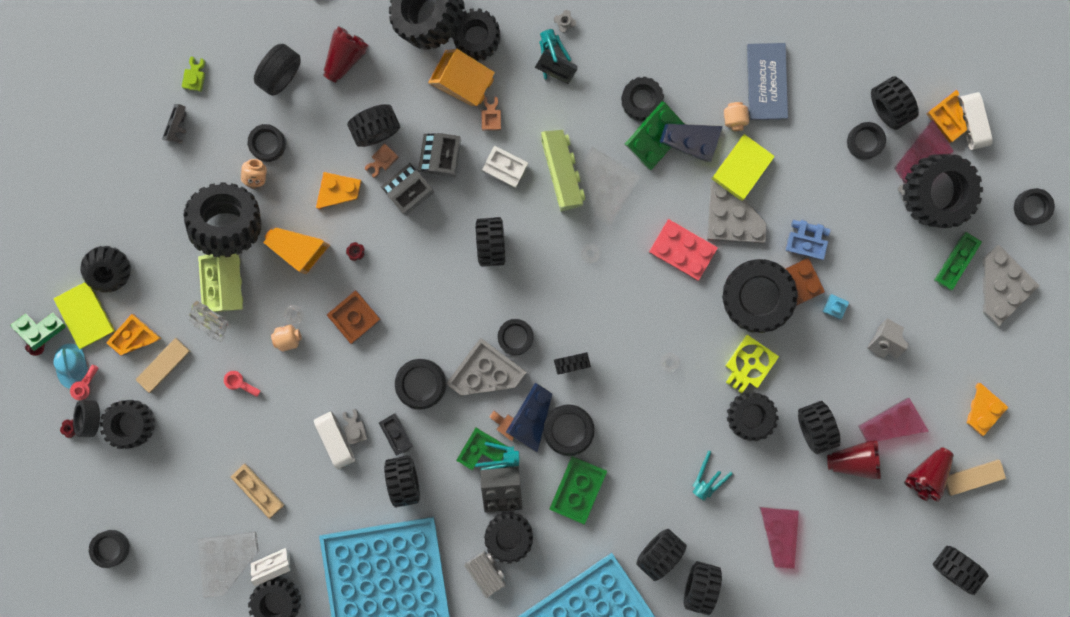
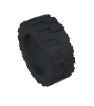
(641, 84)

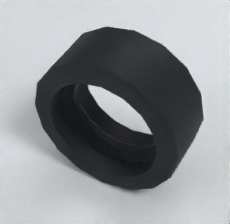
(879, 133)
(252, 143)
(1046, 198)
(515, 322)
(86, 418)
(98, 559)

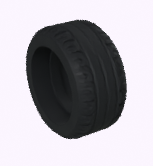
(277, 69)
(400, 388)
(569, 450)

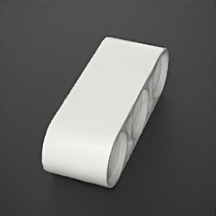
(974, 114)
(334, 440)

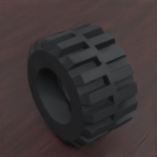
(482, 49)
(894, 103)
(373, 125)
(490, 241)
(768, 416)
(819, 427)
(112, 428)
(402, 481)
(508, 554)
(661, 554)
(960, 570)
(279, 587)
(702, 588)

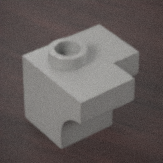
(888, 340)

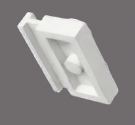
(505, 166)
(270, 567)

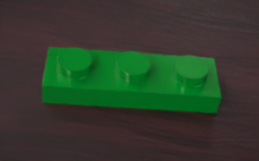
(958, 261)

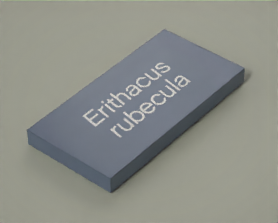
(767, 81)

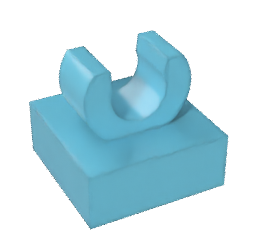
(835, 306)

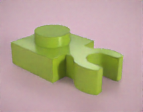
(193, 78)

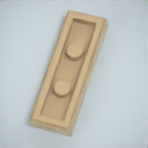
(163, 365)
(975, 477)
(257, 491)

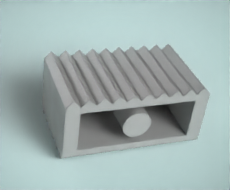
(485, 573)

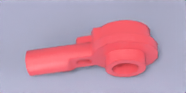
(234, 380)
(81, 389)

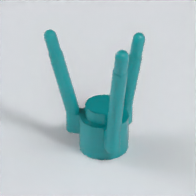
(549, 40)
(510, 458)
(703, 489)

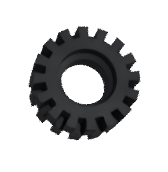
(572, 363)

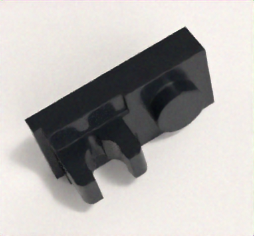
(561, 70)
(177, 116)
(396, 434)

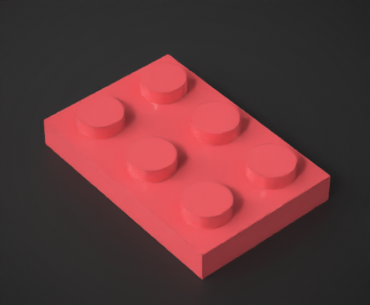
(683, 249)

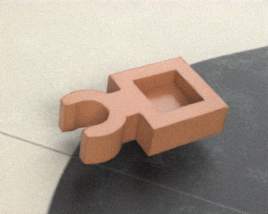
(491, 118)
(383, 159)

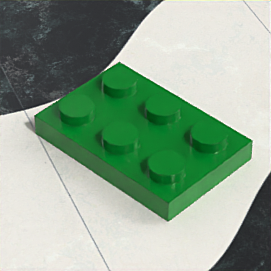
(646, 139)
(578, 490)

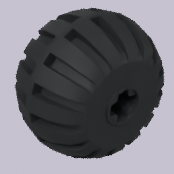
(94, 271)

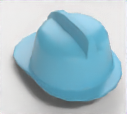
(70, 364)

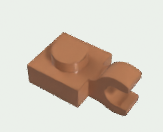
(503, 423)

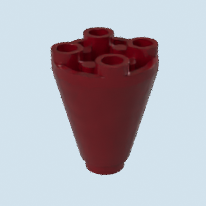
(343, 54)
(857, 460)
(931, 475)

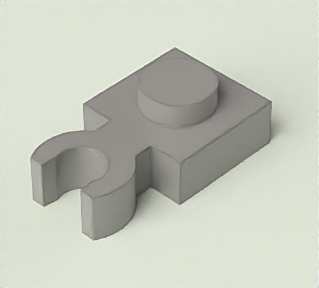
(354, 430)

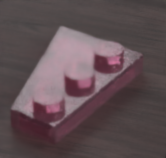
(928, 143)
(894, 422)
(781, 532)

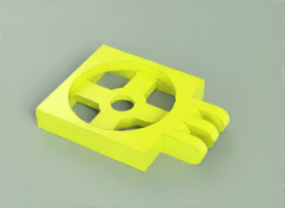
(741, 376)

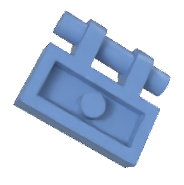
(806, 245)

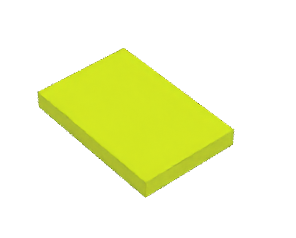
(743, 167)
(84, 315)

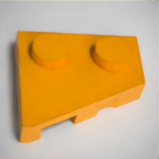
(949, 117)
(337, 189)
(132, 336)
(985, 410)

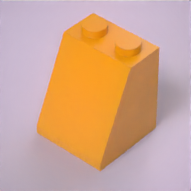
(462, 77)
(295, 248)

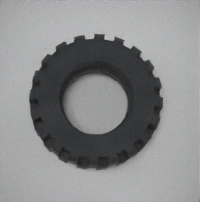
(431, 32)
(965, 195)
(220, 200)
(786, 296)

